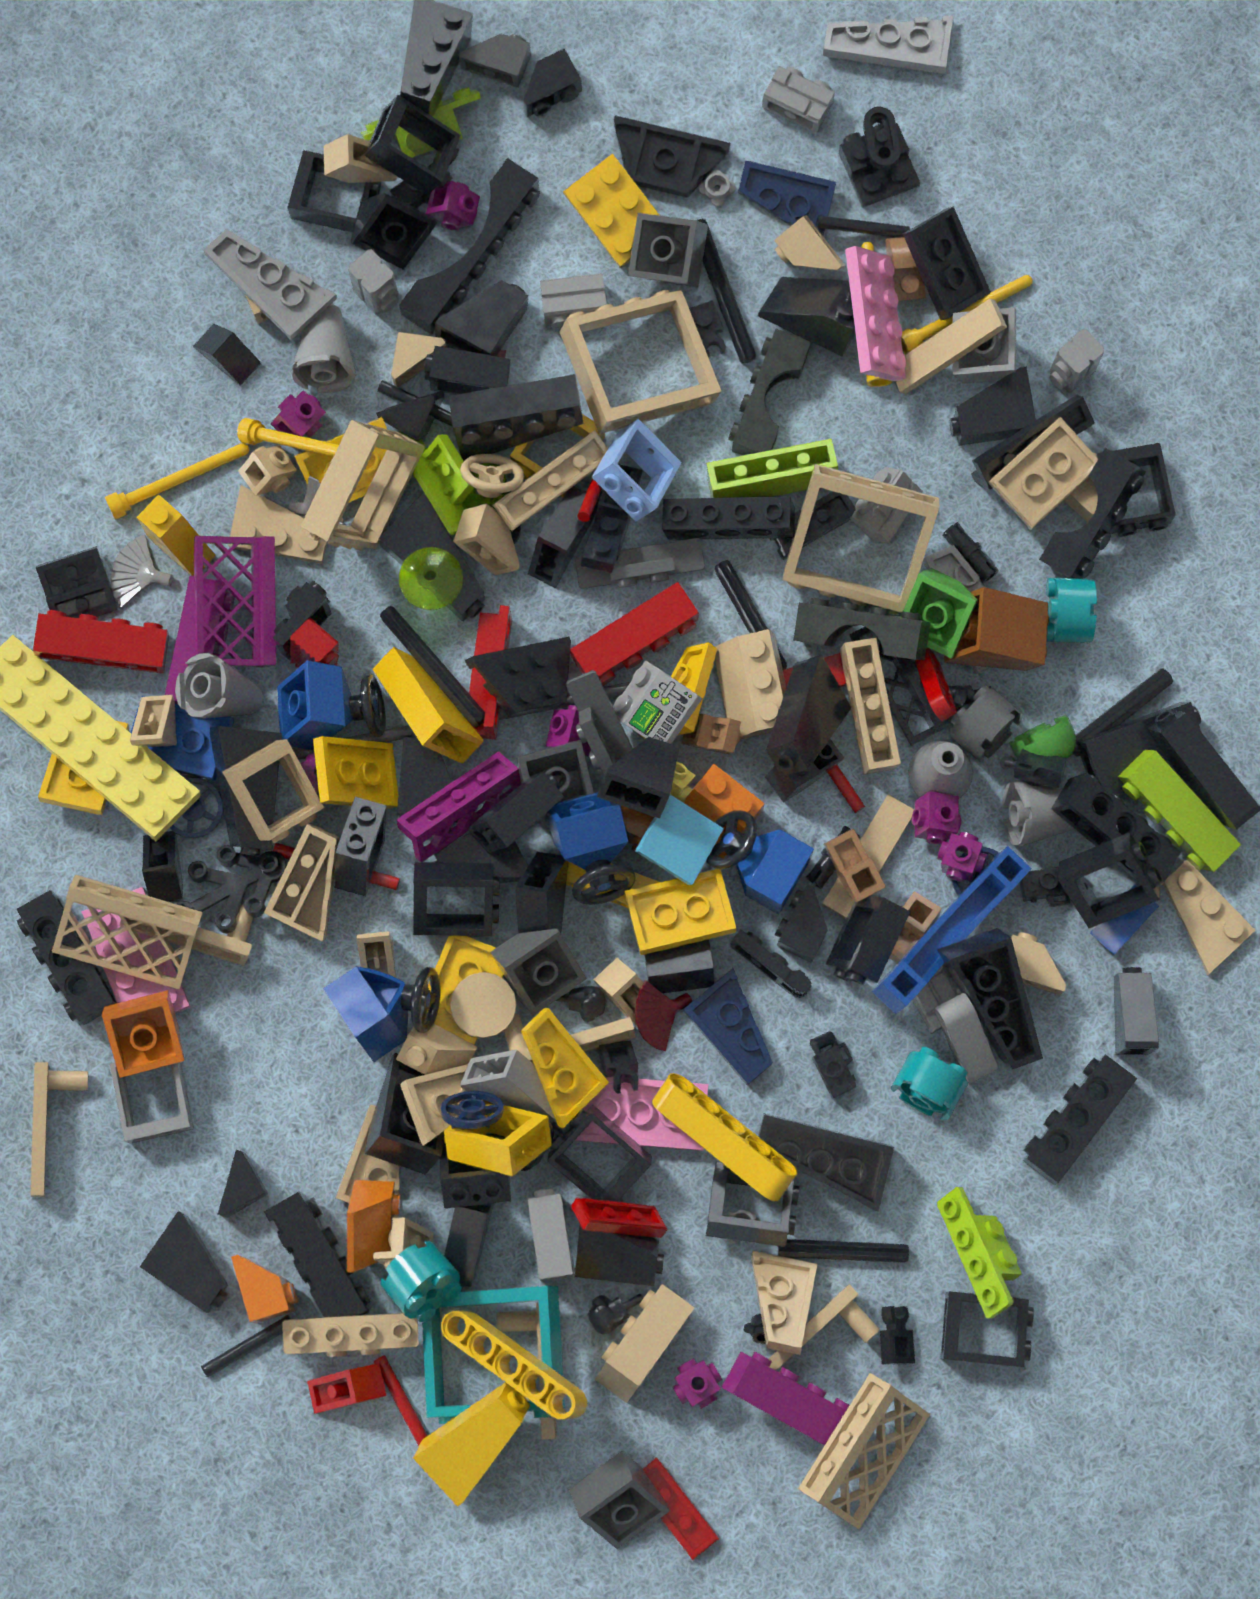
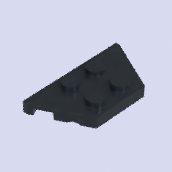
(667, 157)
(526, 675)

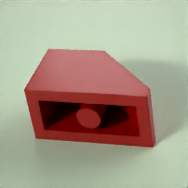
(346, 1388)

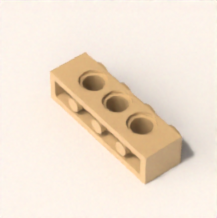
(870, 706)

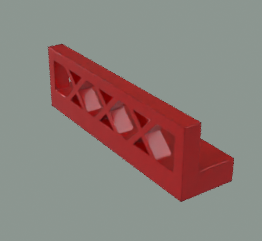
(492, 636)

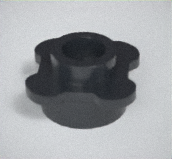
(755, 1329)

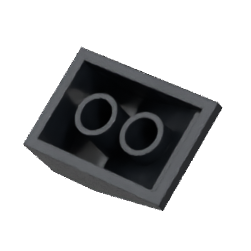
(813, 310)
(392, 1129)

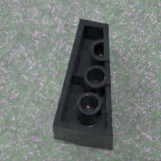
(991, 978)

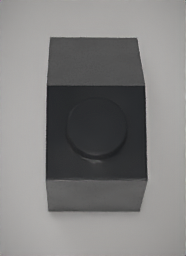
(162, 867)

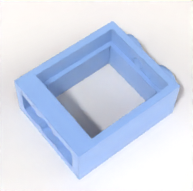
(659, 465)

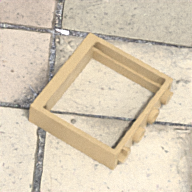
(656, 407)
(342, 478)
(874, 492)

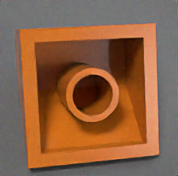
(720, 794)
(143, 1033)
(370, 1221)
(263, 1291)

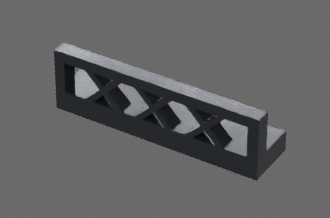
(1073, 412)
(912, 682)

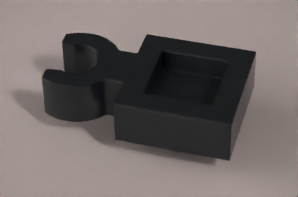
(708, 325)
(620, 1063)
(896, 1341)

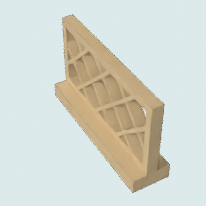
(139, 909)
(851, 1442)

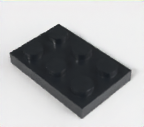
(946, 263)

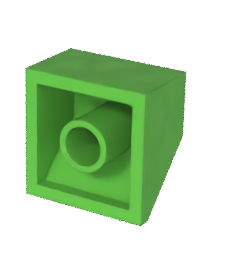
(945, 605)

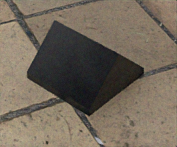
(391, 229)
(681, 967)

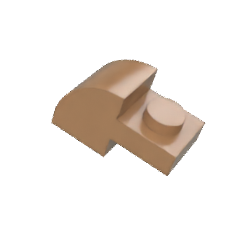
(906, 277)
(714, 734)
(854, 866)
(921, 918)

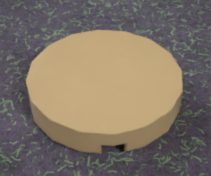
(483, 1005)

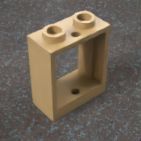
(275, 751)

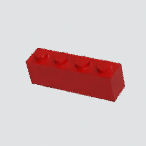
(636, 634)
(101, 642)

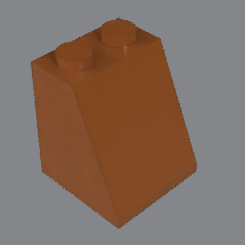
(1004, 632)

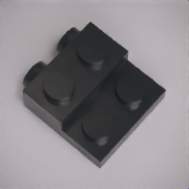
(872, 183)
(302, 604)

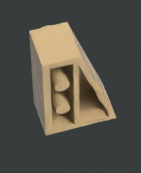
(307, 884)
(643, 1342)

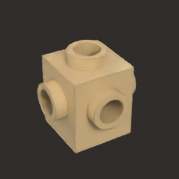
(267, 470)

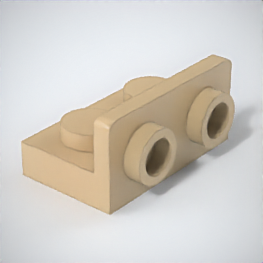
(401, 1236)

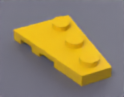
(695, 676)
(562, 1066)

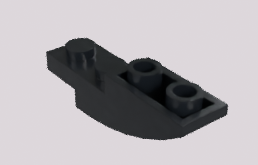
(608, 530)

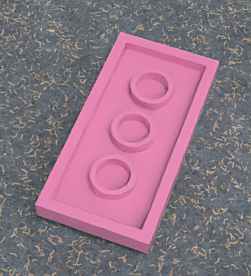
(875, 314)
(130, 987)
(638, 1117)

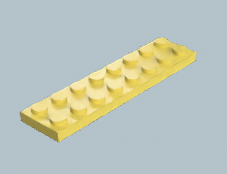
(91, 742)

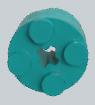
(1071, 610)
(930, 1083)
(421, 1281)

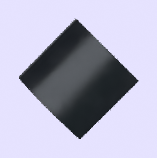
(77, 584)

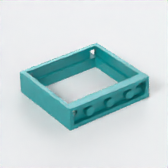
(550, 1341)

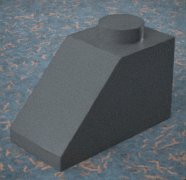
(498, 58)

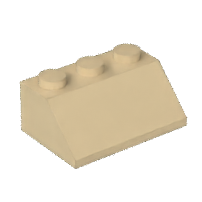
(751, 681)

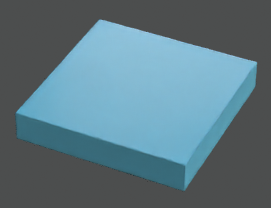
(679, 840)

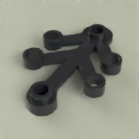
(235, 885)

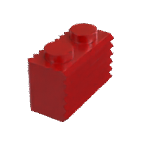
(313, 644)

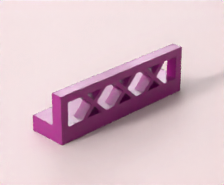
(458, 801)

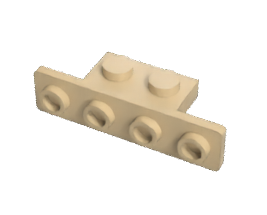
(349, 1333)

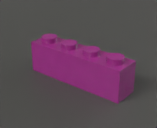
(185, 639)
(783, 1397)

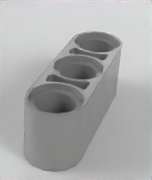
(966, 1037)

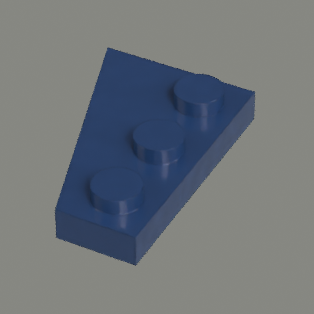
(786, 192)
(729, 1026)

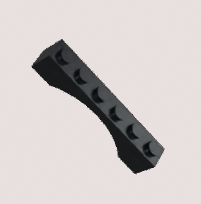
(435, 295)

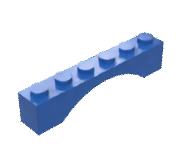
(954, 925)

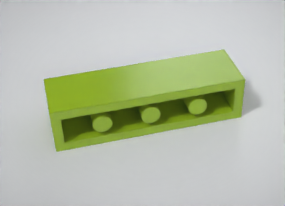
(770, 471)
(1179, 811)

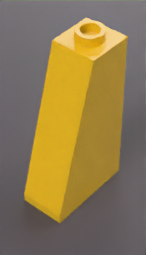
(426, 707)
(471, 1441)

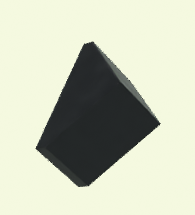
(227, 353)
(413, 416)
(242, 1186)

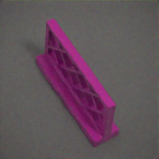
(262, 596)

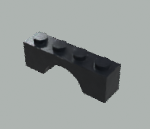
(1115, 484)

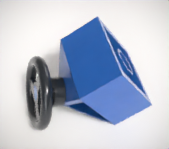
(319, 703)
(590, 836)
(765, 863)
(379, 1004)

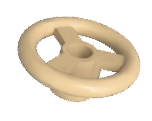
(490, 478)

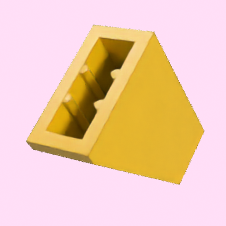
(172, 533)

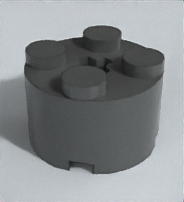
(985, 723)

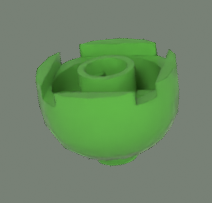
(1047, 739)

